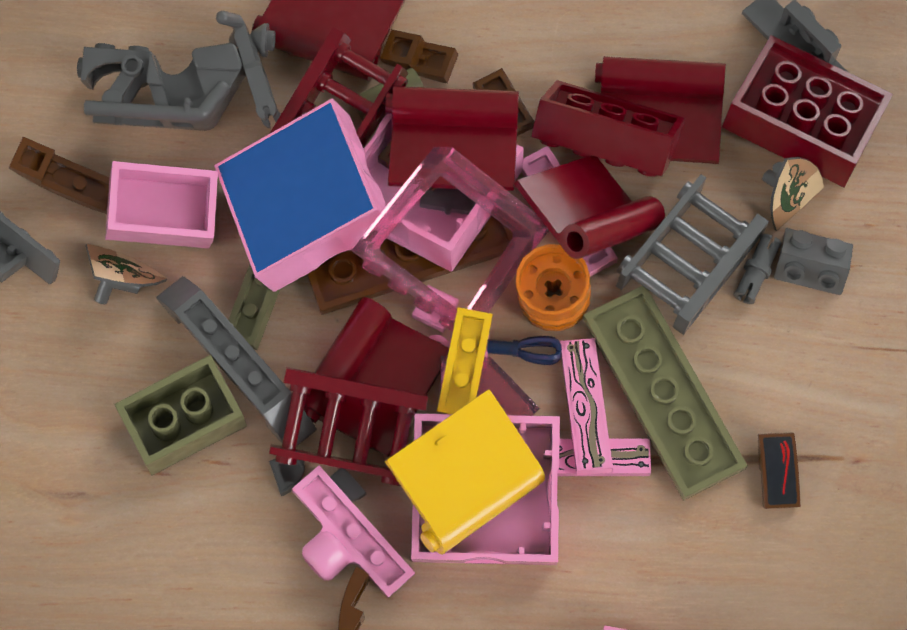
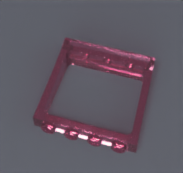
(460, 172)

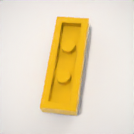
(464, 360)

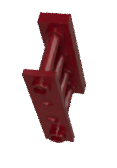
(319, 79)
(337, 391)

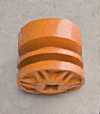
(553, 269)

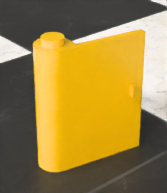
(465, 472)

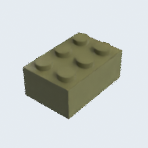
(181, 415)

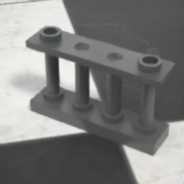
(706, 283)

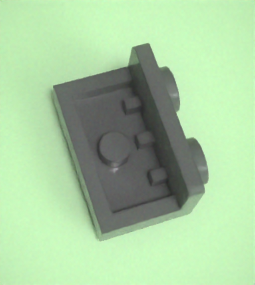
(814, 261)

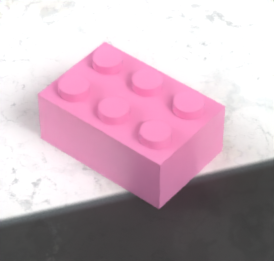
(161, 205)

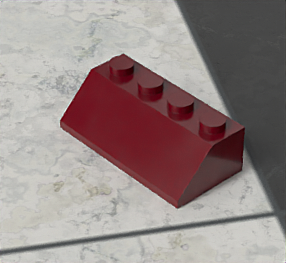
(607, 128)

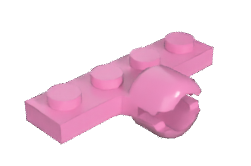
(347, 536)

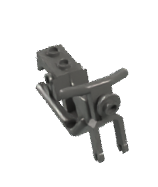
(183, 100)

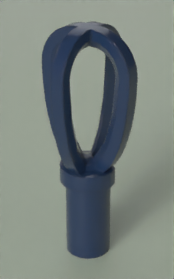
(514, 348)

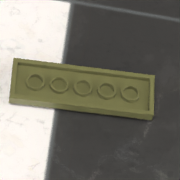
(664, 392)

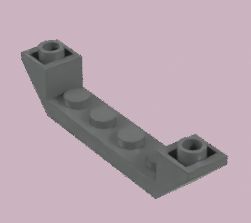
(233, 355)

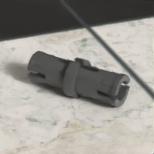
(757, 268)

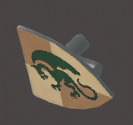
(793, 187)
(119, 272)

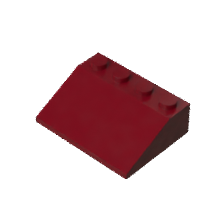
(806, 110)

